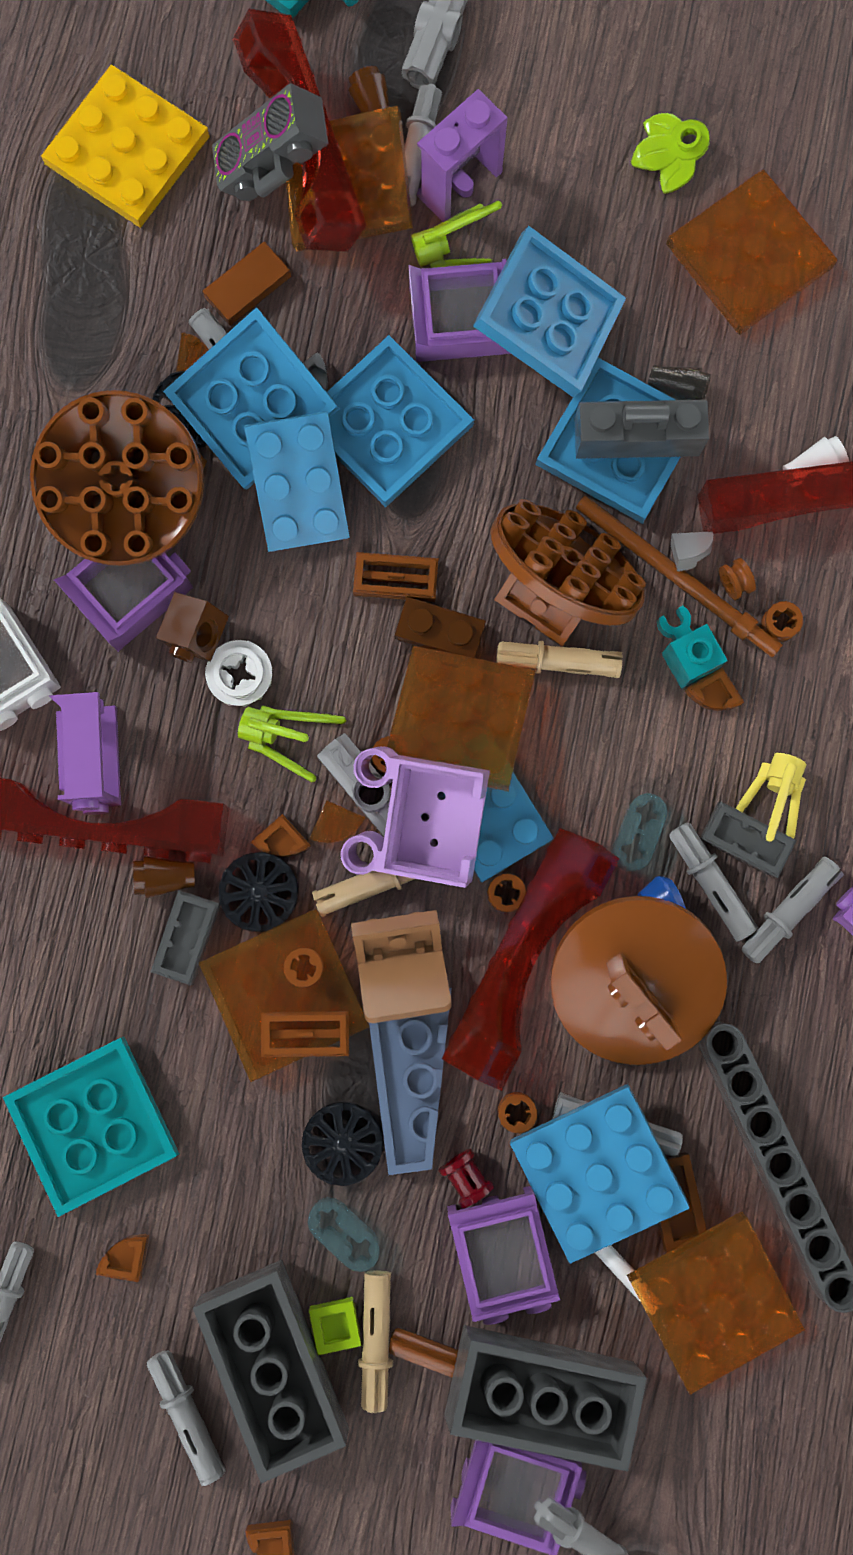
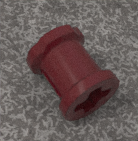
(470, 1191)

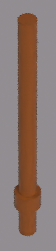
(742, 624)

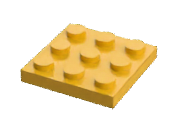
(125, 146)

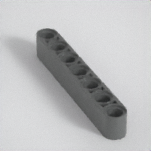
(793, 1180)

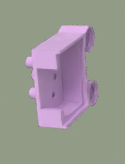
(419, 845)

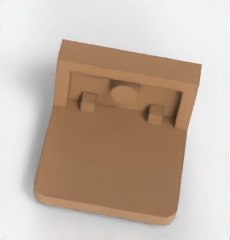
(401, 966)

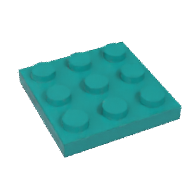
(91, 1126)

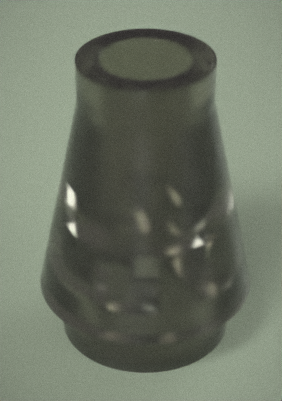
(680, 382)

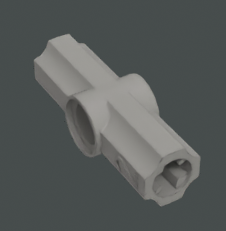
(434, 34)
(339, 761)

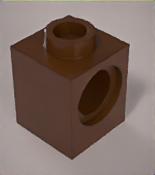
(191, 628)

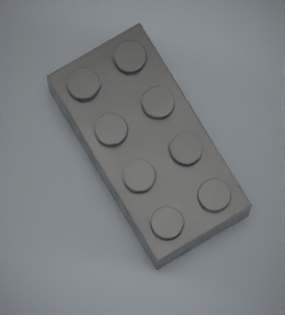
(271, 1371)
(545, 1398)

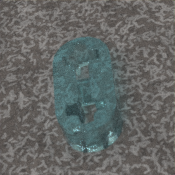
(649, 835)
(351, 1226)

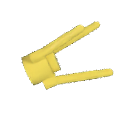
(785, 779)

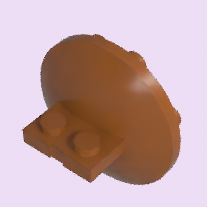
(116, 478)
(559, 575)
(638, 980)

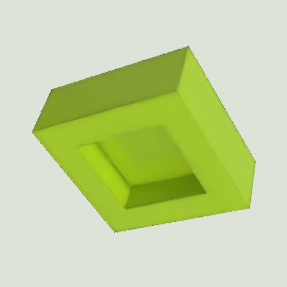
(335, 1326)

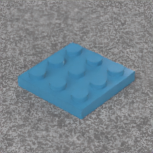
(550, 312)
(243, 382)
(392, 420)
(622, 483)
(599, 1173)

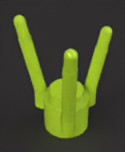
(433, 244)
(263, 727)

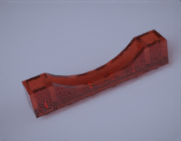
(328, 205)
(770, 496)
(182, 827)
(489, 1032)

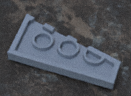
(409, 1086)

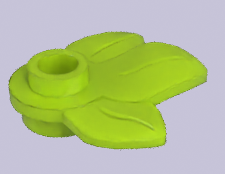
(668, 153)

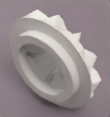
(231, 656)

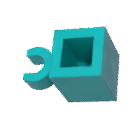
(692, 652)

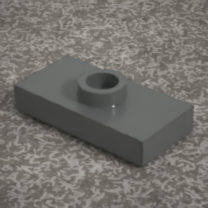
(746, 840)
(185, 938)

